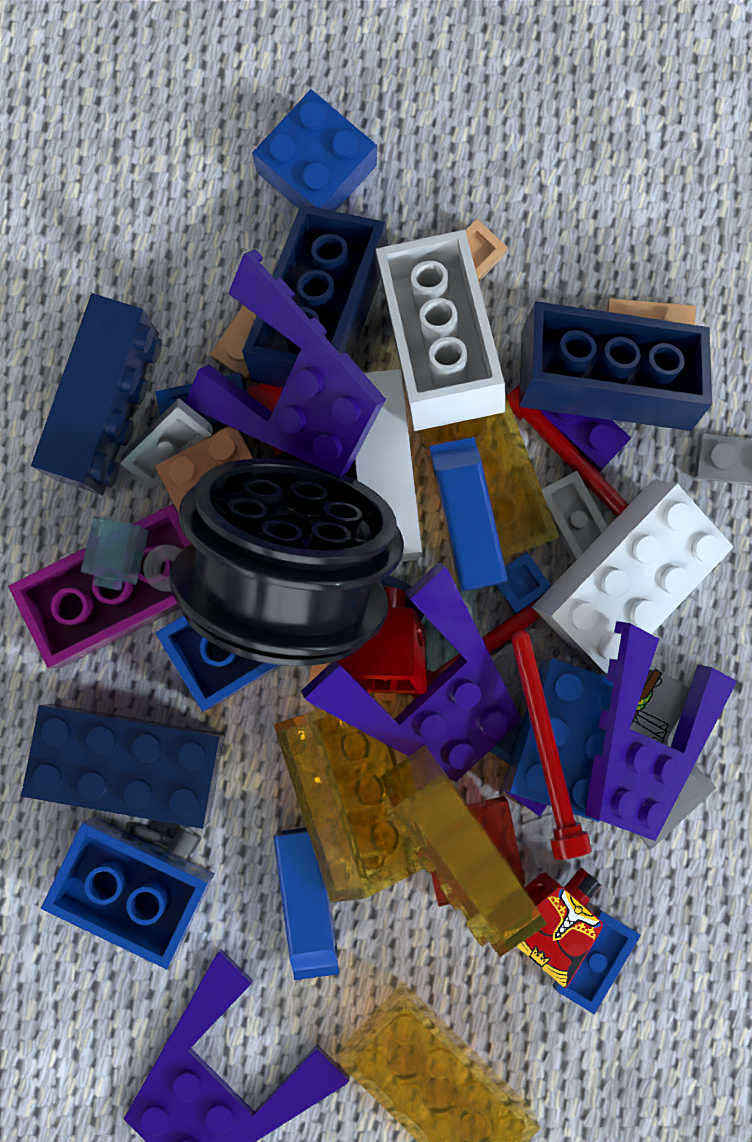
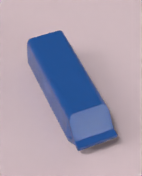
(468, 514)
(305, 907)

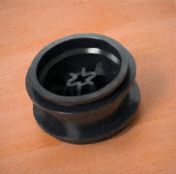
(284, 561)

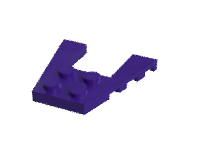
(326, 398)
(463, 708)
(638, 776)
(193, 1104)

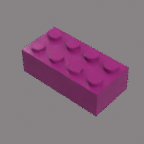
(77, 618)

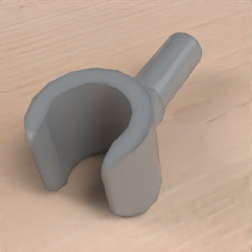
(182, 844)

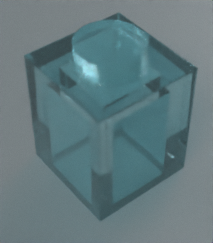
(114, 552)

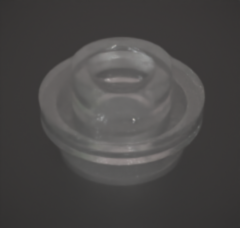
(152, 566)

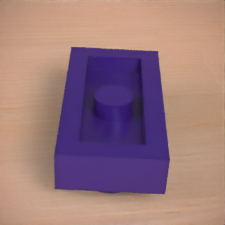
(593, 437)

